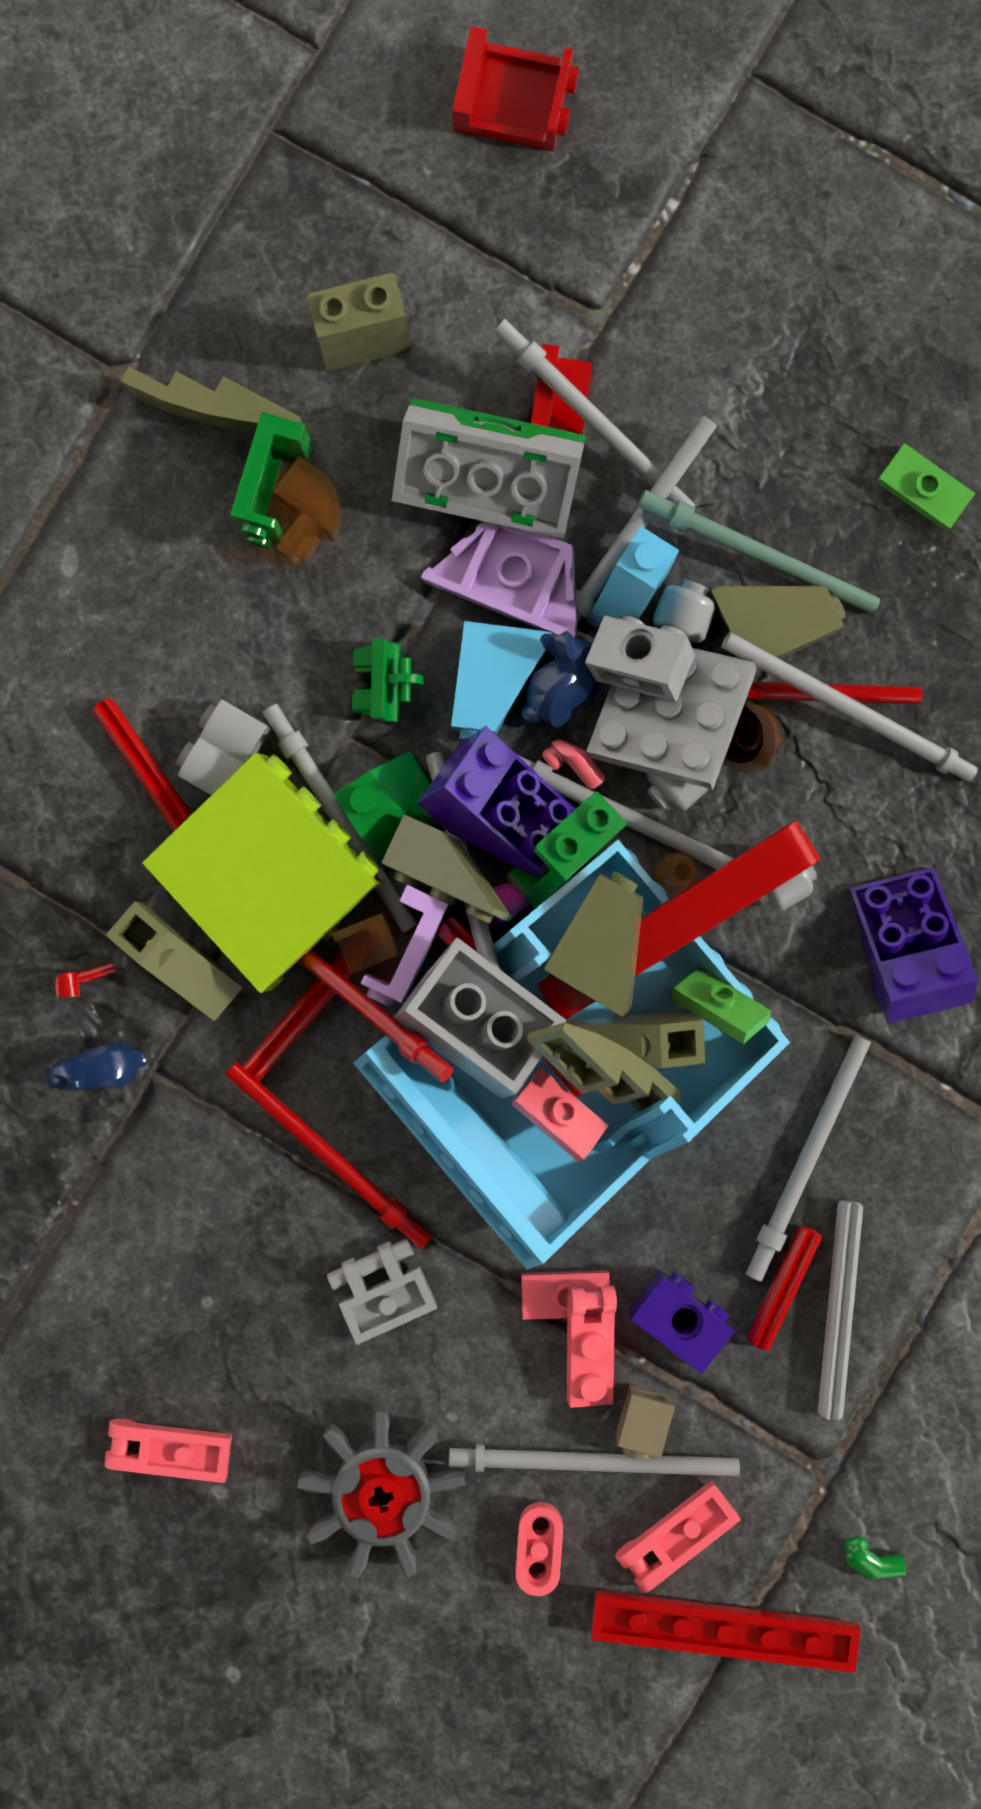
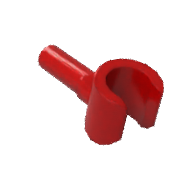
(69, 983)

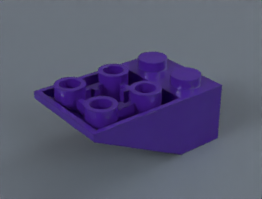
(495, 801)
(913, 946)

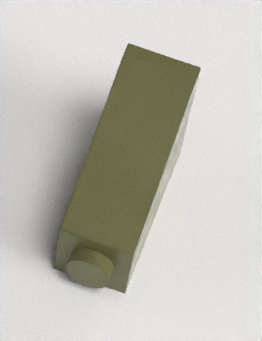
(778, 616)
(602, 944)

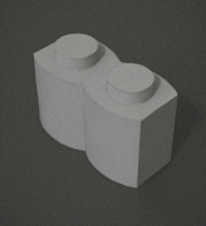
(223, 746)

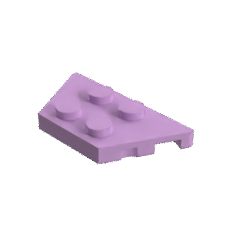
(514, 575)

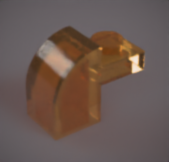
(316, 502)

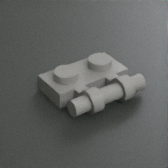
(387, 1303)

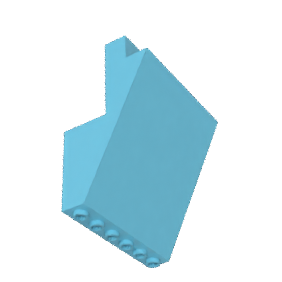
(507, 1165)

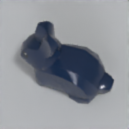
(560, 683)
(96, 1068)

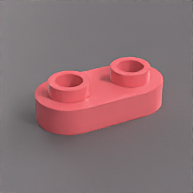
(541, 1547)

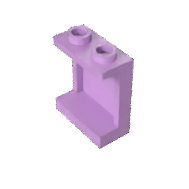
(416, 952)

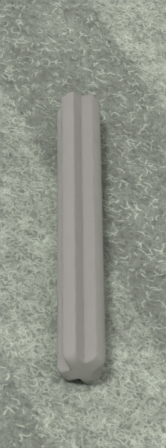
(840, 1310)

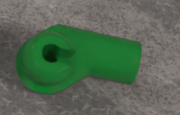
(870, 1565)

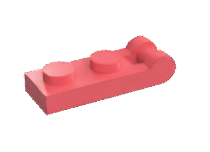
(590, 1347)
(169, 1451)
(678, 1536)

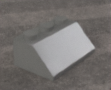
(478, 1018)

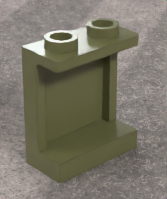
(359, 321)

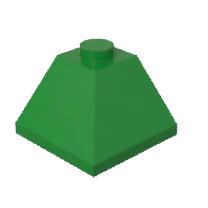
(382, 798)

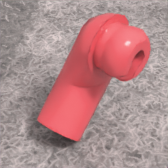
(577, 759)

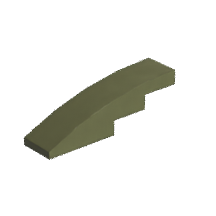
(226, 407)
(602, 1065)

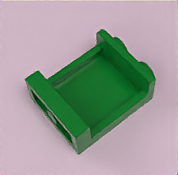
(272, 442)
(569, 848)

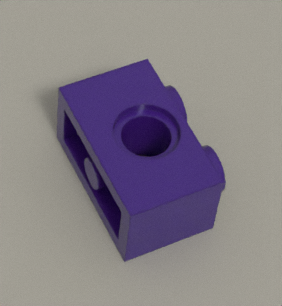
(695, 1343)

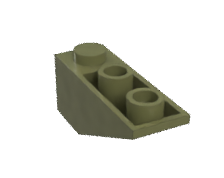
(443, 863)
(174, 959)
(657, 1038)

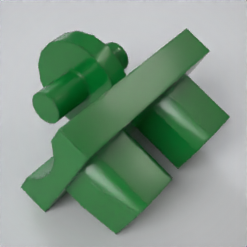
(389, 680)

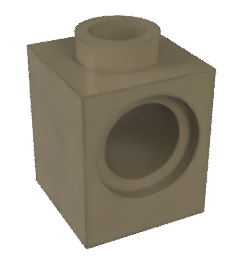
(644, 1422)

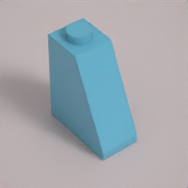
(634, 578)
(492, 674)

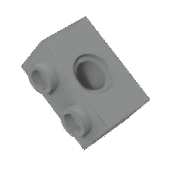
(657, 674)

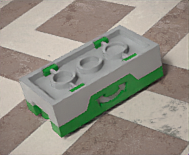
(487, 467)

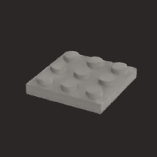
(681, 737)

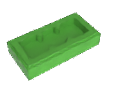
(925, 487)
(721, 1005)

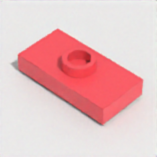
(559, 1114)
(547, 1292)

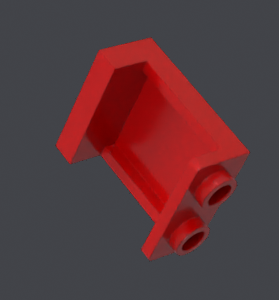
(513, 93)

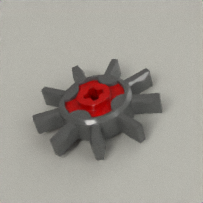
(367, 1514)

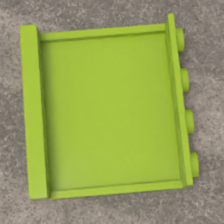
(263, 870)

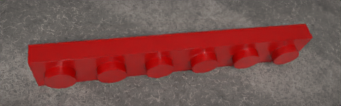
(725, 1631)

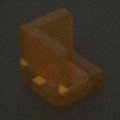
(366, 943)

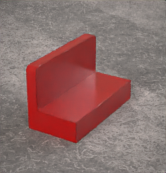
(548, 407)

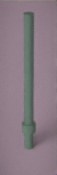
(683, 517)

